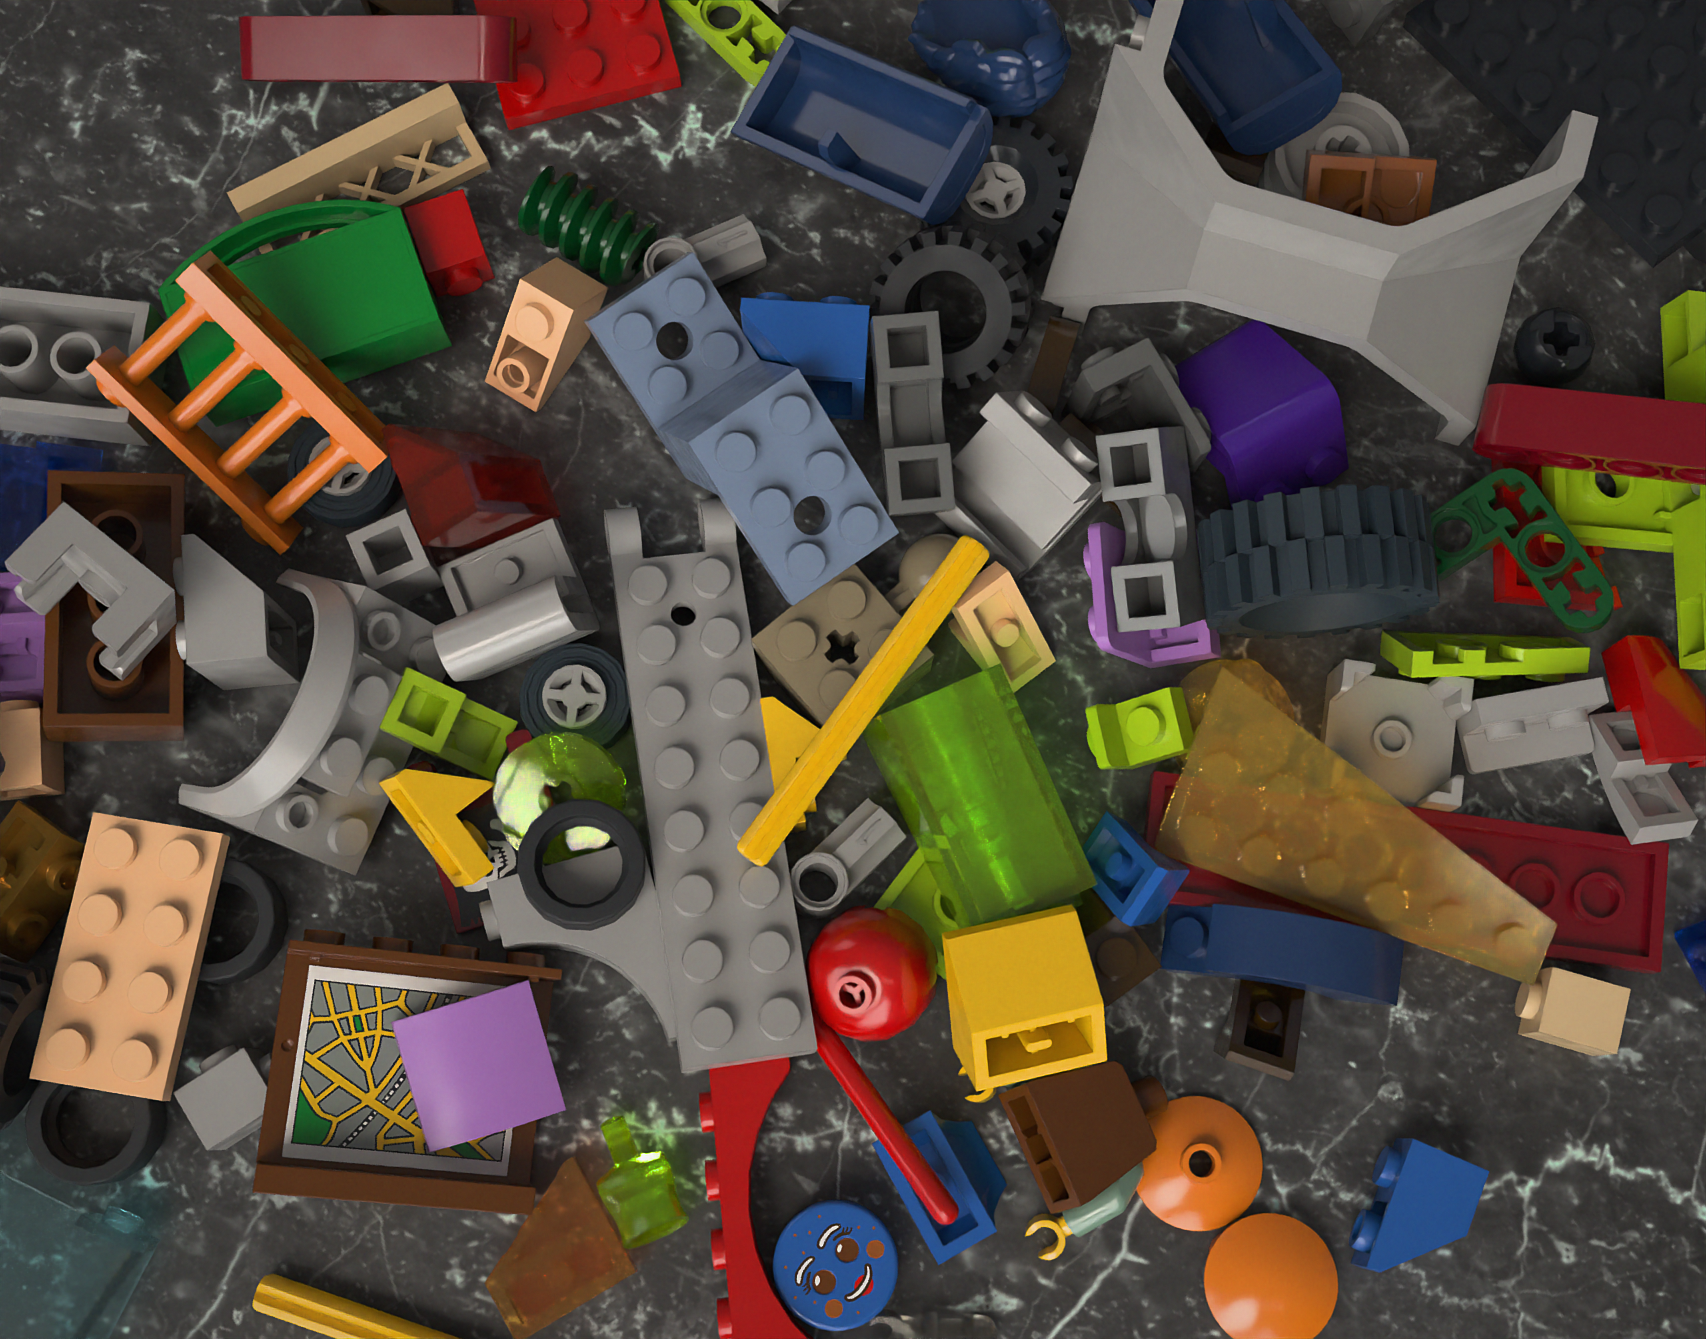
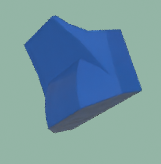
(967, 1173)

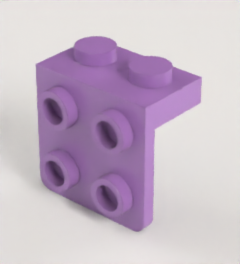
(1145, 647)

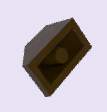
(1114, 948)

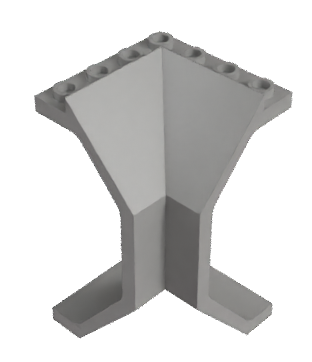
(1169, 225)

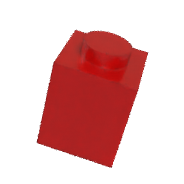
(449, 244)

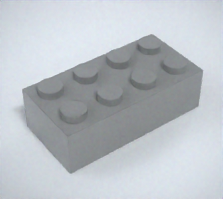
(44, 361)

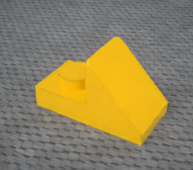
(786, 740)
(430, 808)

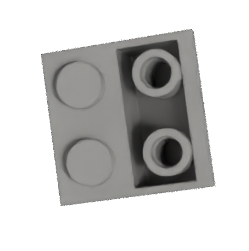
(231, 624)

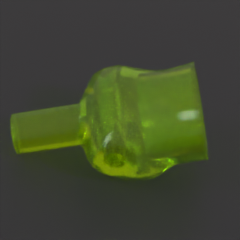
(638, 1189)

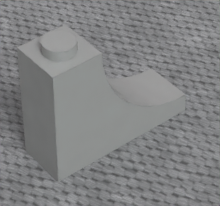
(628, 946)

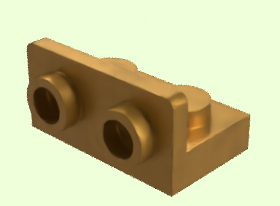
(35, 879)

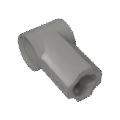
(723, 251)
(847, 857)

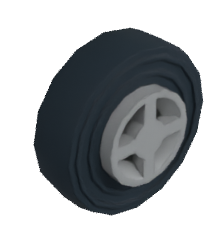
(341, 504)
(578, 677)

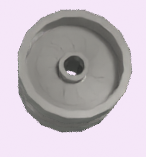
(1351, 126)

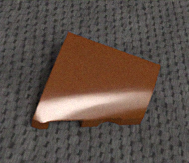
(1369, 185)

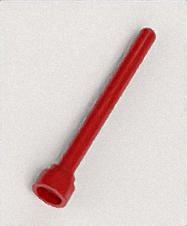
(884, 1124)

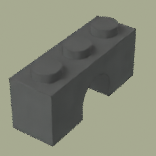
(910, 414)
(1151, 486)

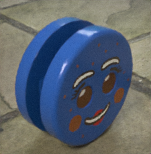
(835, 1265)

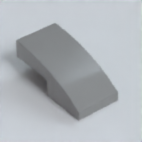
(1640, 795)

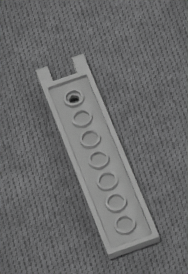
(703, 782)

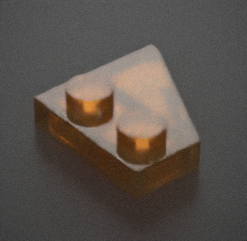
(559, 1256)

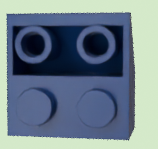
(818, 338)

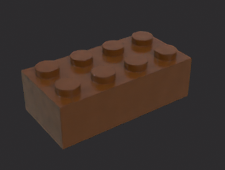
(79, 694)

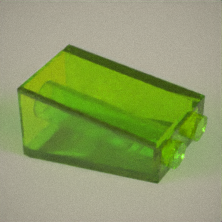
(980, 801)

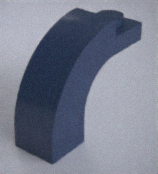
(1284, 950)

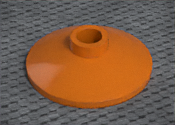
(1235, 1173)

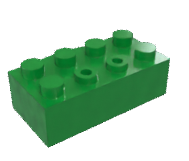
(345, 294)

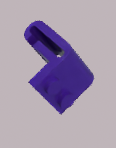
(1267, 413)

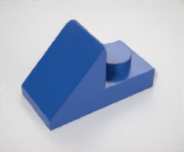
(1129, 873)

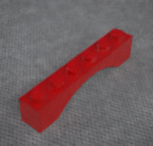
(735, 1114)

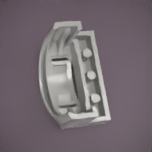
(331, 730)

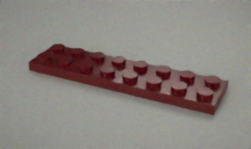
(1589, 883)

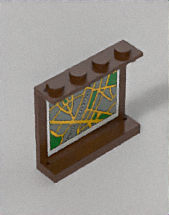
(338, 1092)

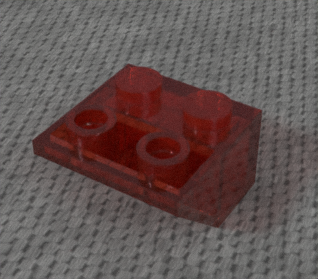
(467, 486)

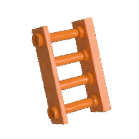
(259, 343)

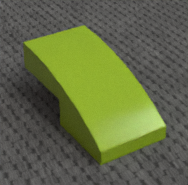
(447, 724)

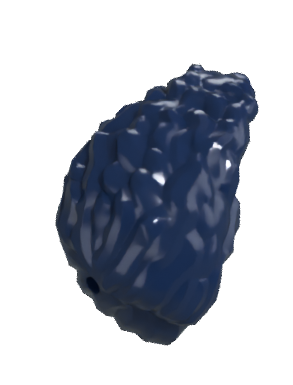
(995, 51)

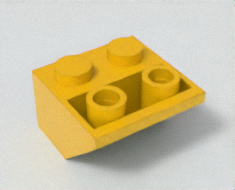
(1023, 998)

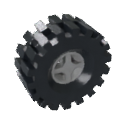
(1025, 188)

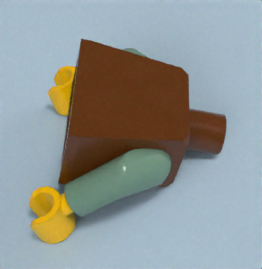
(1082, 1142)

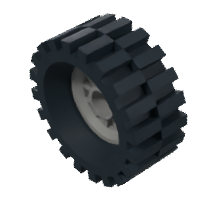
(1318, 562)

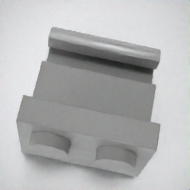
(1021, 483)
(512, 603)

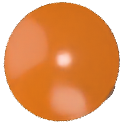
(1270, 1279)

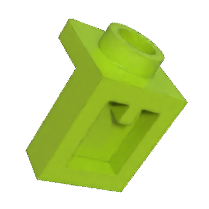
(1139, 729)

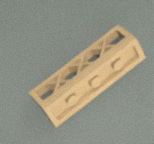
(366, 154)

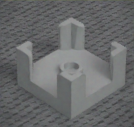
(73, 551)
(1398, 731)

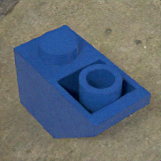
(1419, 1204)

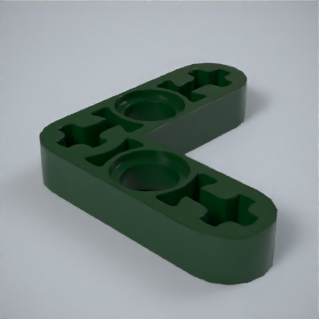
(1492, 527)

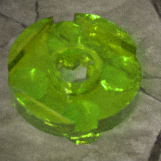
(550, 761)

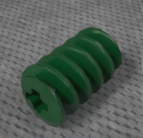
(584, 229)

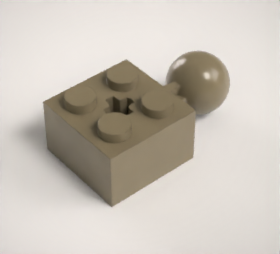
(850, 614)

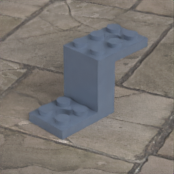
(742, 428)

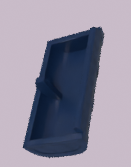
(1252, 69)
(868, 125)

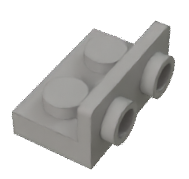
(1530, 726)

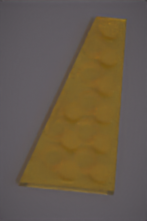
(1307, 825)

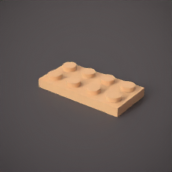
(130, 957)

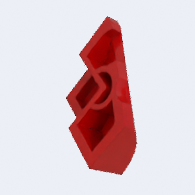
(1662, 699)

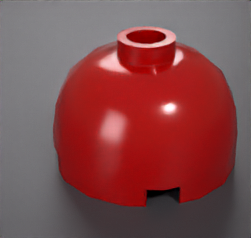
(871, 973)

